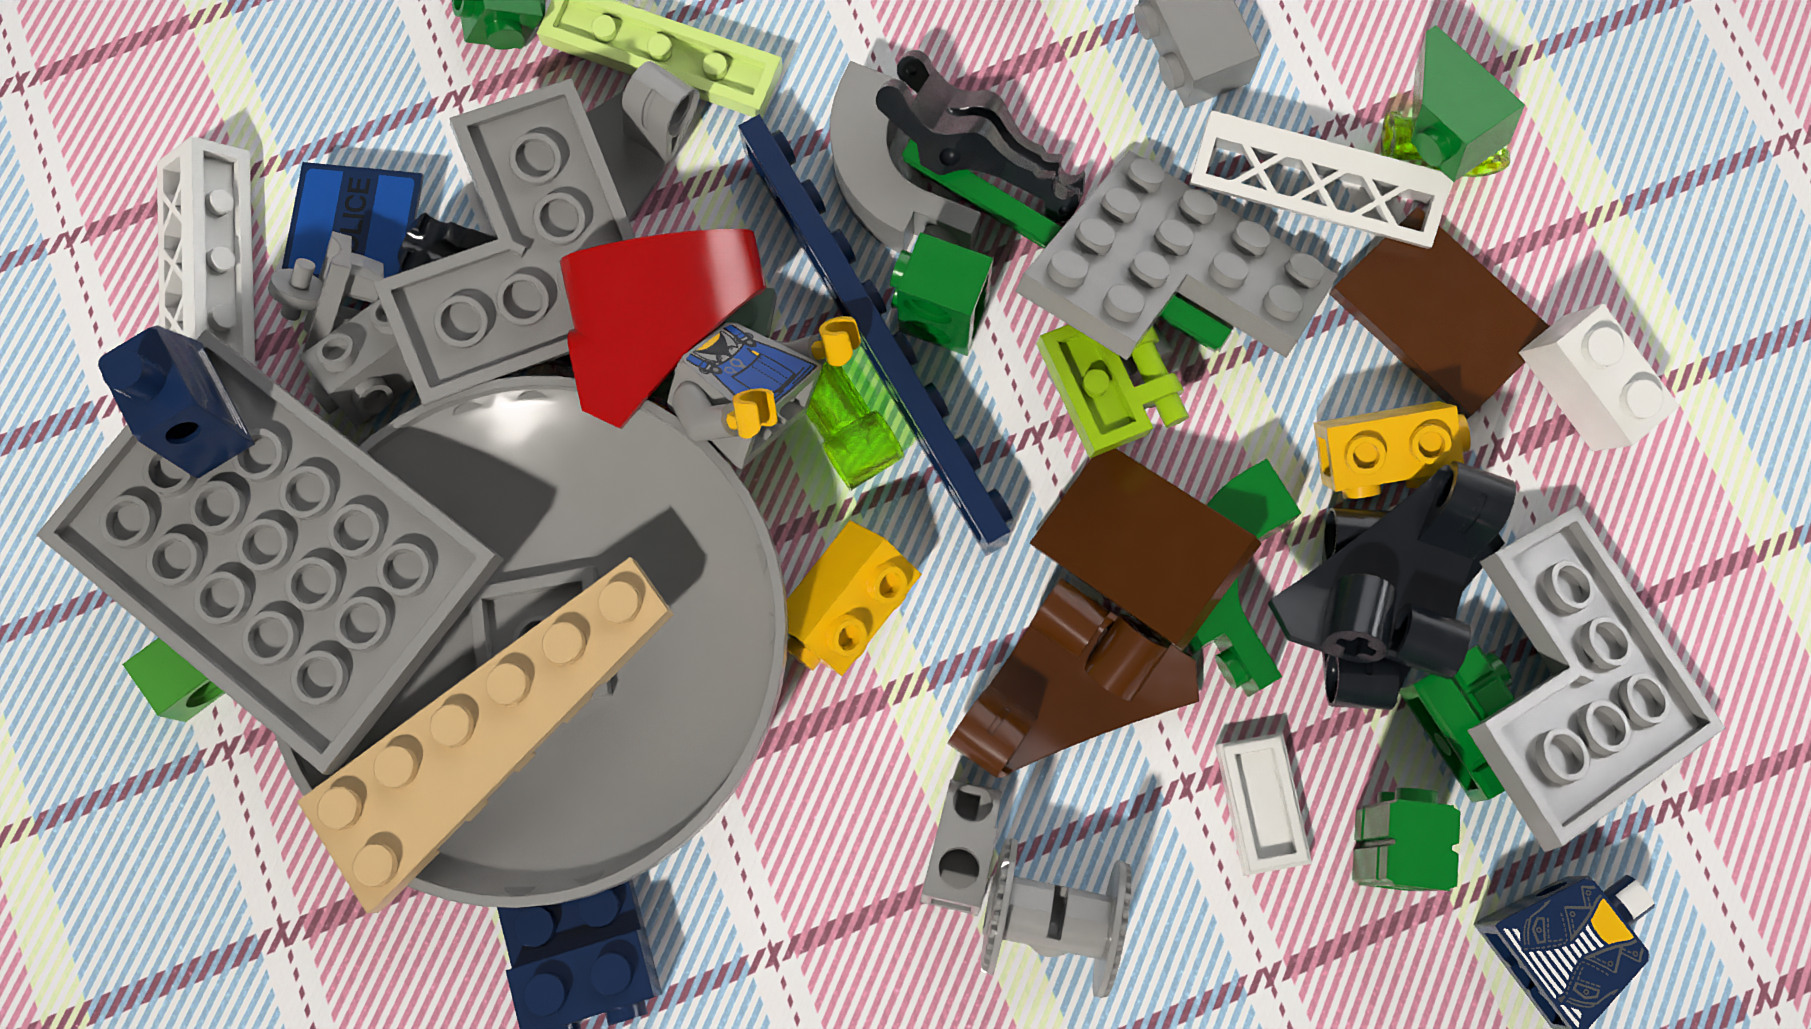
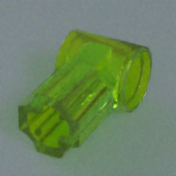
(853, 436)

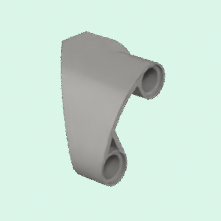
(643, 130)

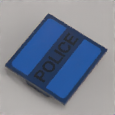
(356, 202)

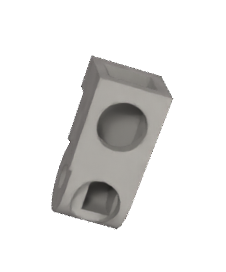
(962, 848)

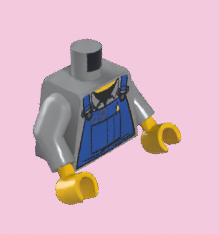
(749, 388)

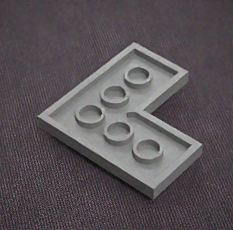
(1155, 237)
(507, 299)
(1616, 692)

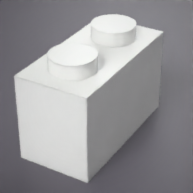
(1599, 379)

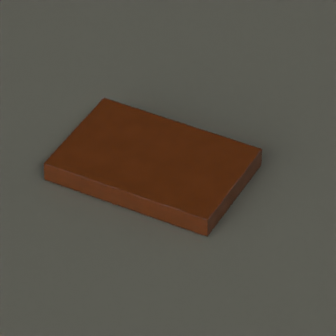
(1441, 315)
(1145, 545)

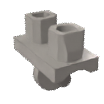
(340, 275)

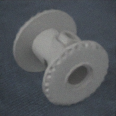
(1057, 918)

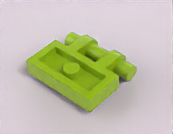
(1100, 392)

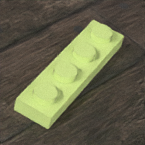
(629, 36)

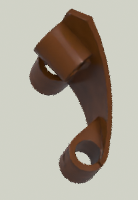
(1071, 681)

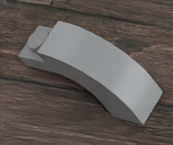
(870, 182)

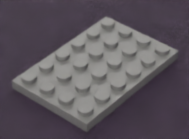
(282, 574)

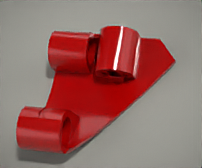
(648, 305)

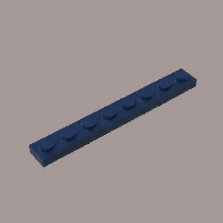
(887, 352)

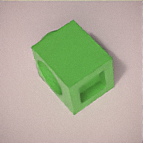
(171, 682)

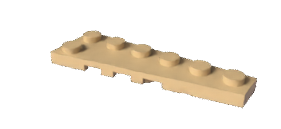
(438, 768)

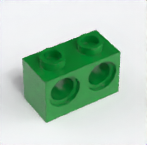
(941, 292)

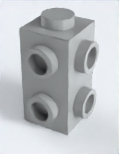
(358, 366)

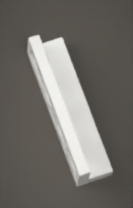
(1327, 160)
(206, 243)

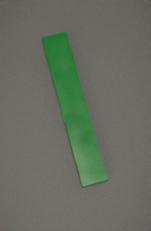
(1042, 231)

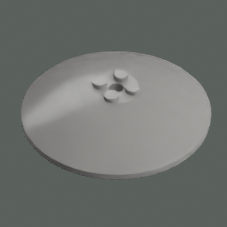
(679, 719)

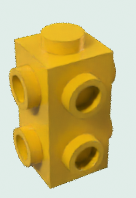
(1389, 447)
(846, 598)

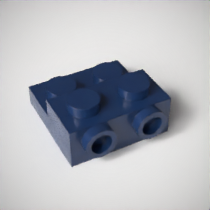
(579, 960)

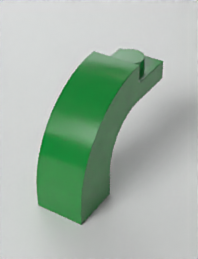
(1263, 508)

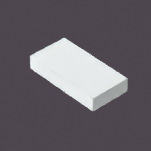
(1263, 804)

